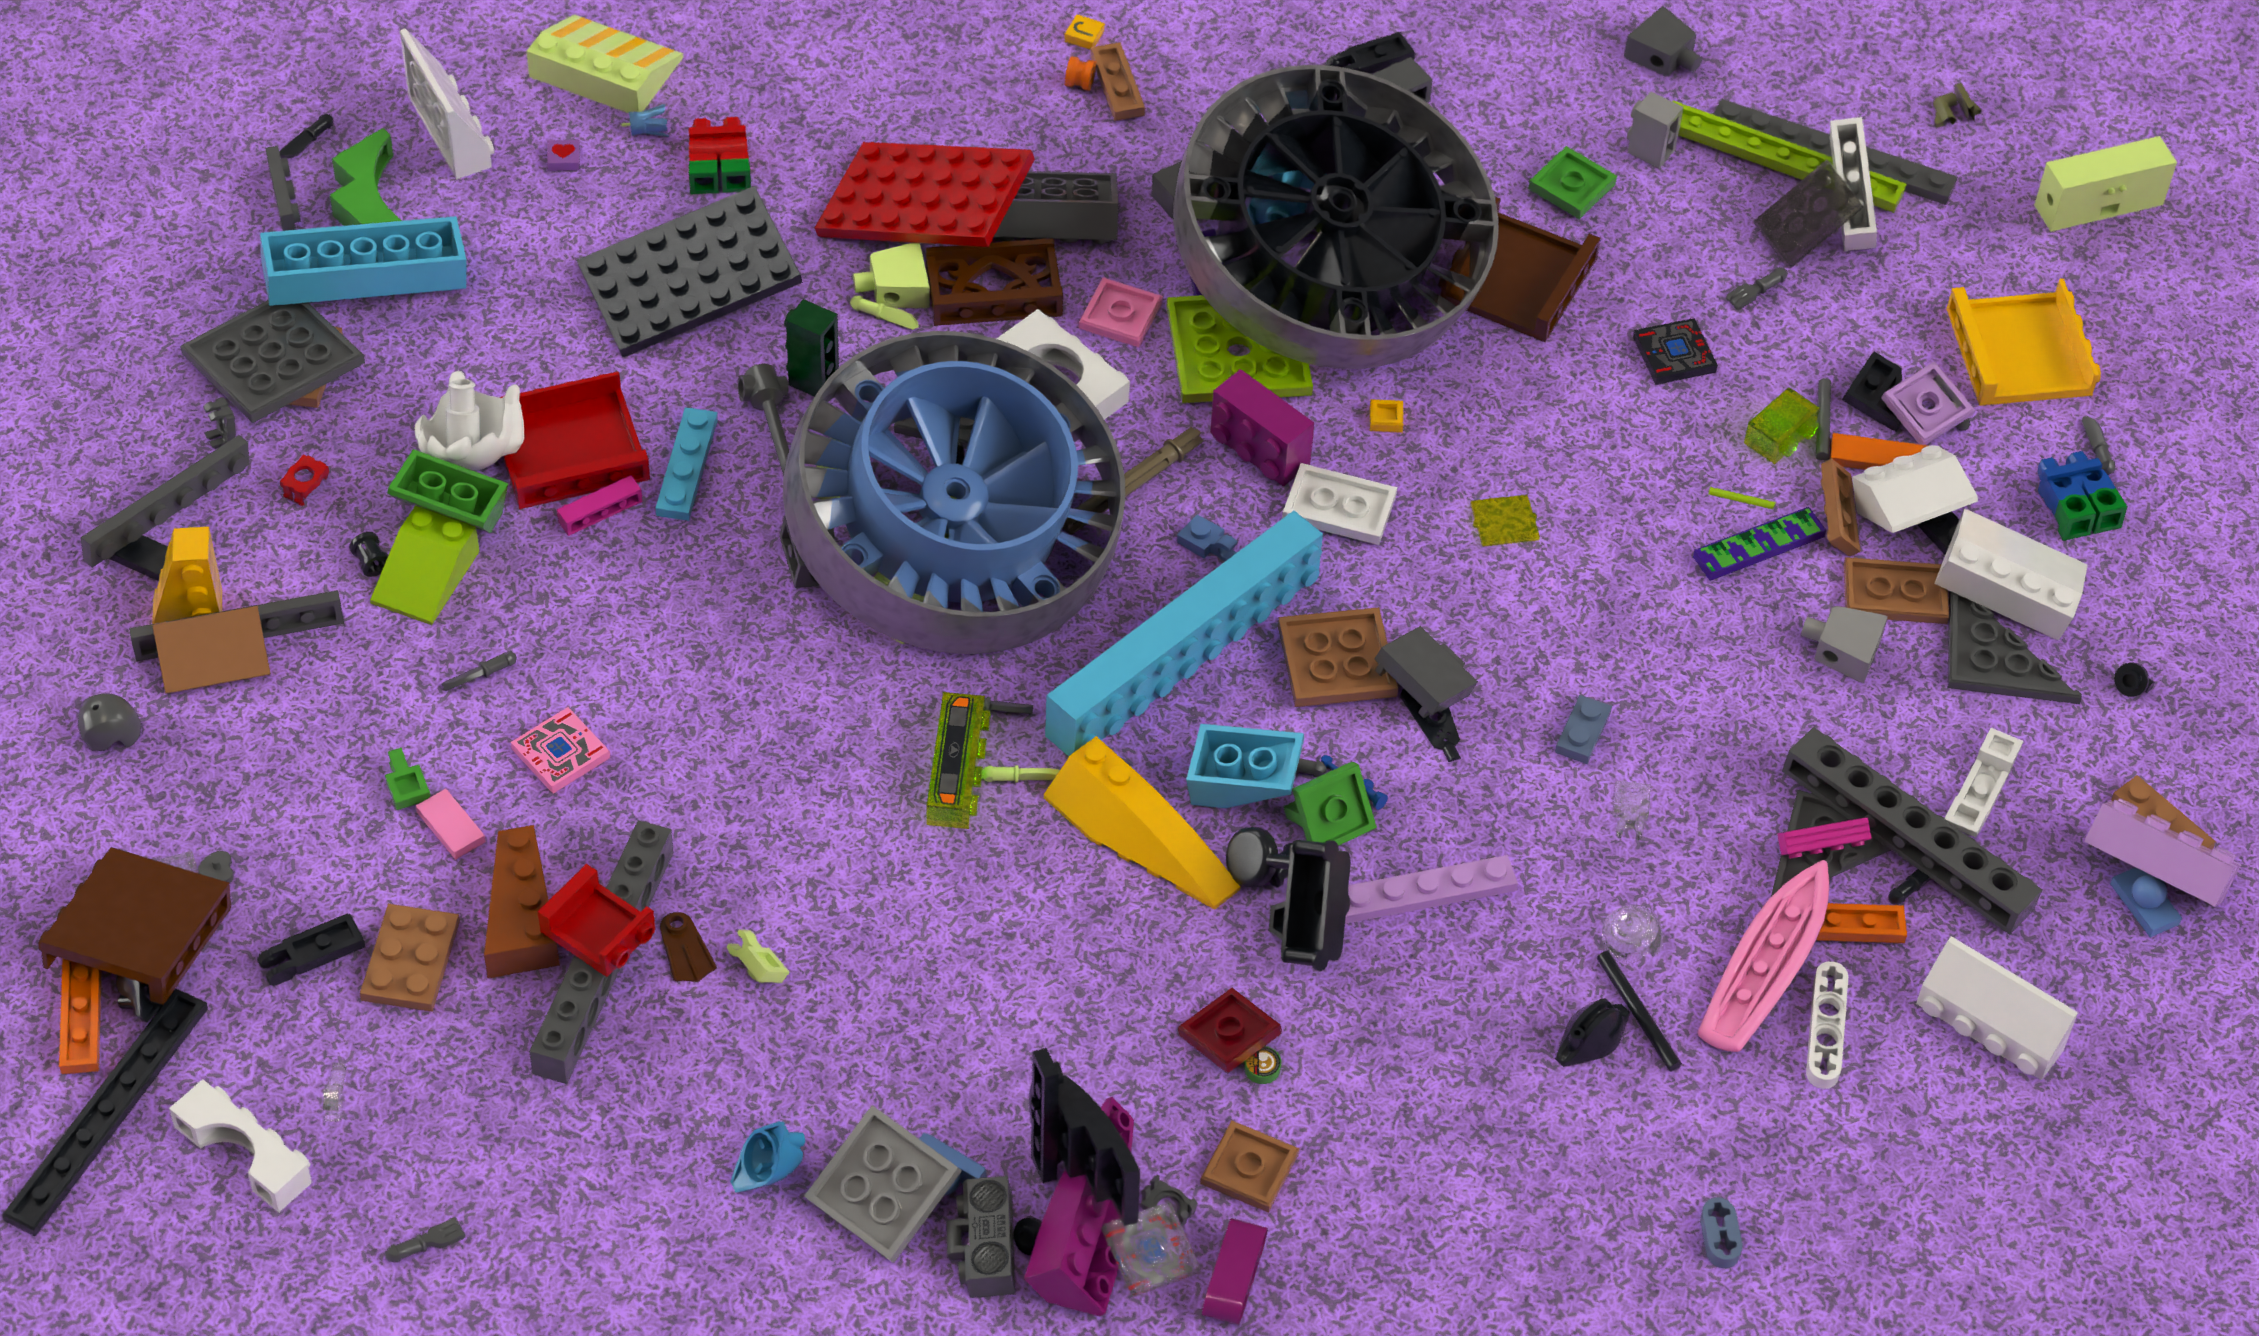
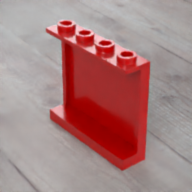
(575, 441)

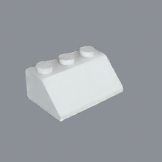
(1912, 489)

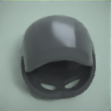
(106, 720)

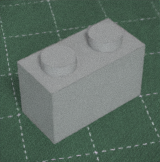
(1654, 129)

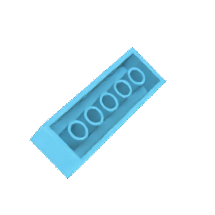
(363, 260)

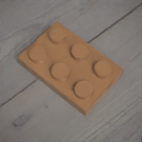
(410, 957)

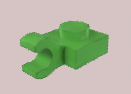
(405, 783)

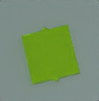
(1504, 520)

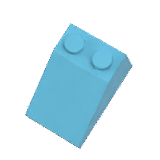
(1242, 765)

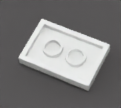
(1341, 503)

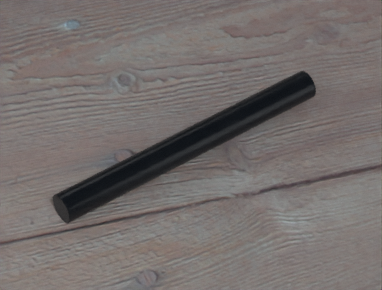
(1639, 1011)

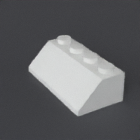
(1996, 1008)

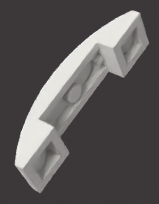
(1984, 782)

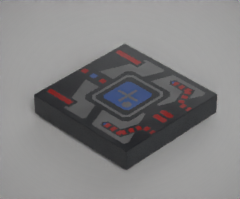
(1675, 351)

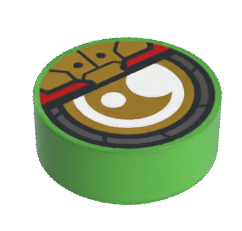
(1263, 1066)

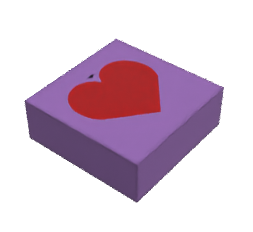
(563, 155)

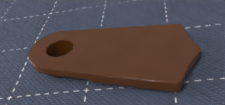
(685, 949)

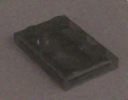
(1808, 214)

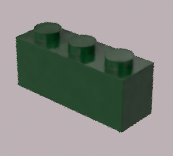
(811, 346)

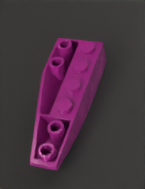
(1071, 1255)

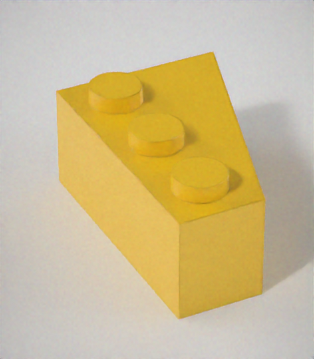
(189, 578)

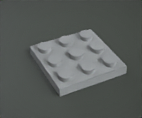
(882, 1183)

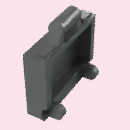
(1426, 671)

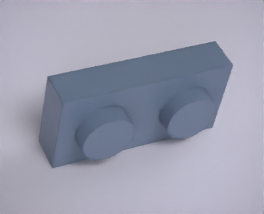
(1583, 729)

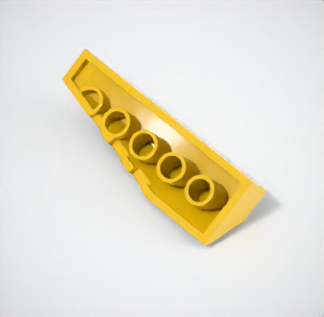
(1129, 816)

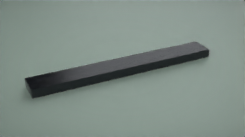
(104, 1112)

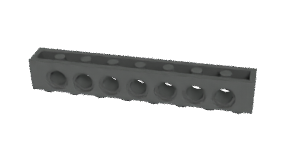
(1912, 830)
(583, 987)

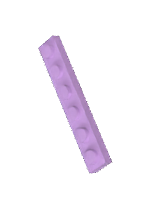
(1430, 888)

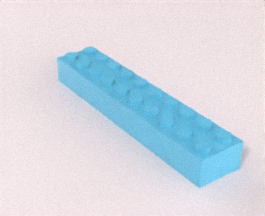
(1184, 634)

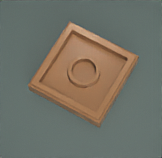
(1249, 1166)

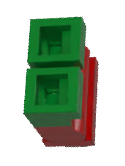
(718, 146)

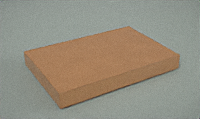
(1896, 590)
(211, 649)

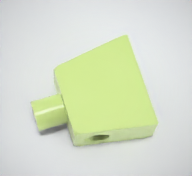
(896, 277)

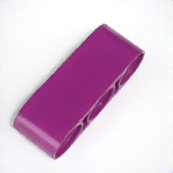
(1234, 1271)

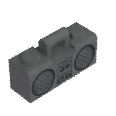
(990, 1252)

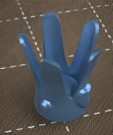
(643, 123)

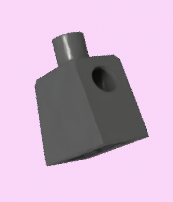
(1663, 44)

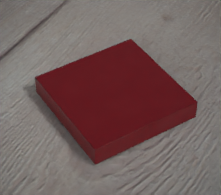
(1229, 1030)

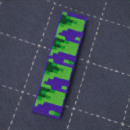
(1759, 543)

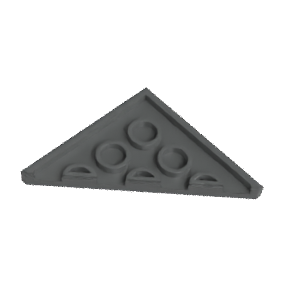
(1995, 659)
(1811, 812)

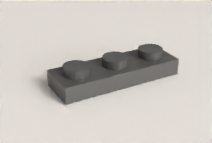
(282, 189)

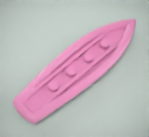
(1767, 959)

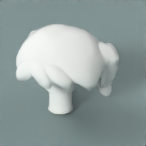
(472, 426)

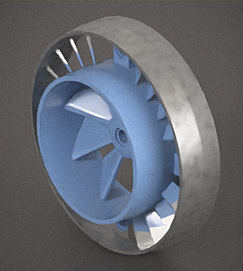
(1008, 491)

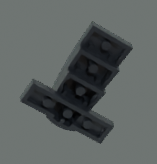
(1077, 1131)

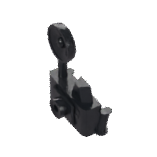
(1316, 893)

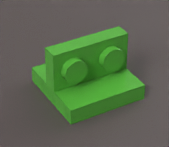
(1332, 806)

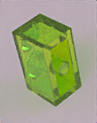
(1782, 426)

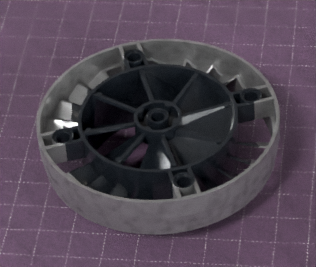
(1373, 213)

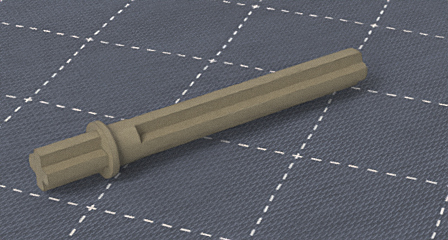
(1140, 474)

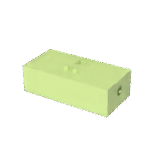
(2105, 183)

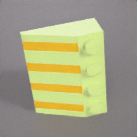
(601, 63)

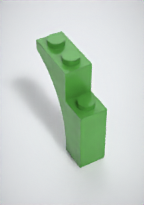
(359, 173)

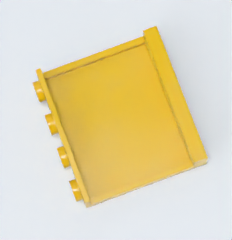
(2023, 346)

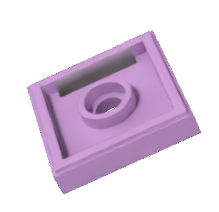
(1925, 424)

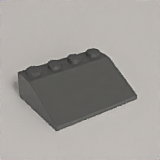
(1063, 208)

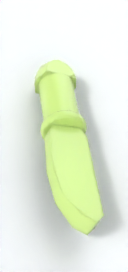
(887, 313)
(1015, 774)

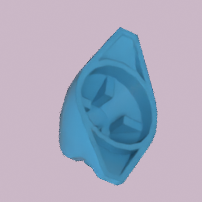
(767, 1157)

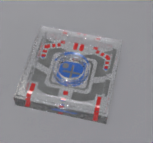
(1152, 1250)

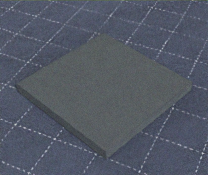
(272, 356)

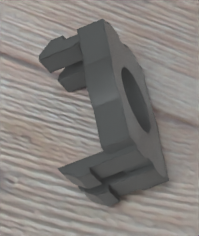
(224, 422)
(1159, 1189)

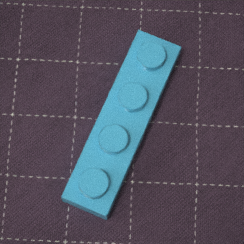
(686, 464)

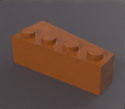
(516, 896)

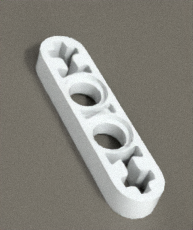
(1827, 1024)

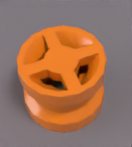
(1080, 73)

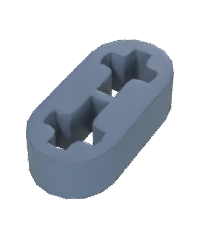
(1713, 1234)

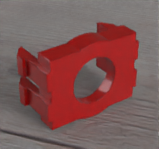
(303, 489)

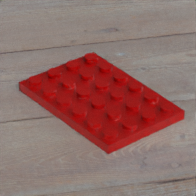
(925, 194)

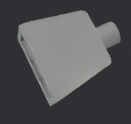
(1847, 640)

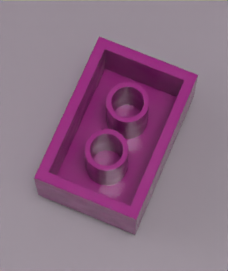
(1261, 427)

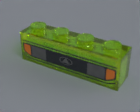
(956, 760)

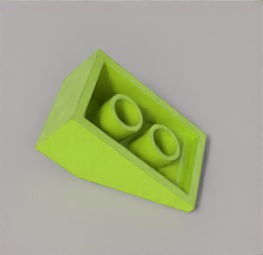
(425, 564)

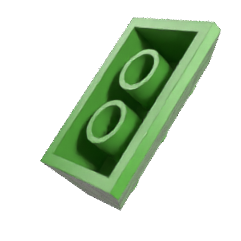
(450, 490)

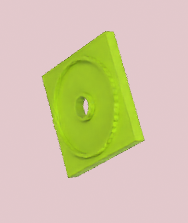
(1204, 363)

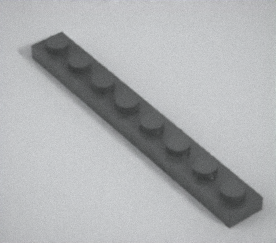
(1919, 178)

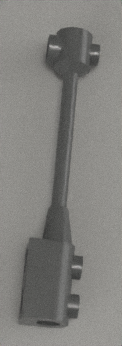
(765, 392)

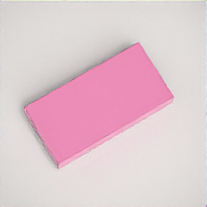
(450, 824)

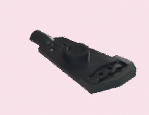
(1431, 728)

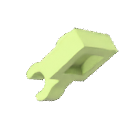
(760, 961)

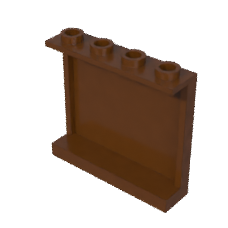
(1529, 277)
(138, 921)

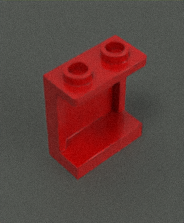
(595, 922)

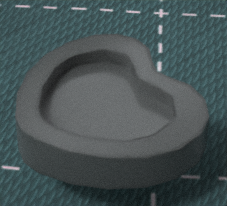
(217, 866)

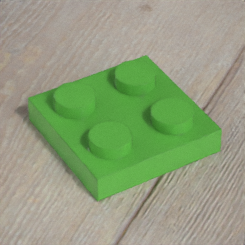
(1572, 182)

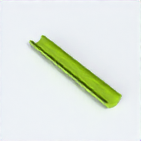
(1741, 498)

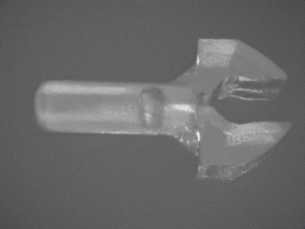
(333, 1093)

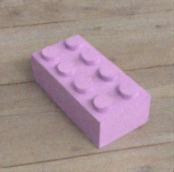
(2162, 852)

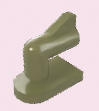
(1943, 103)

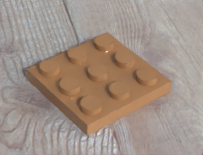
(1334, 655)

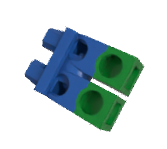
(2080, 496)

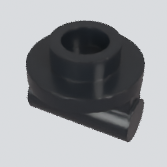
(2132, 679)
(1026, 1234)

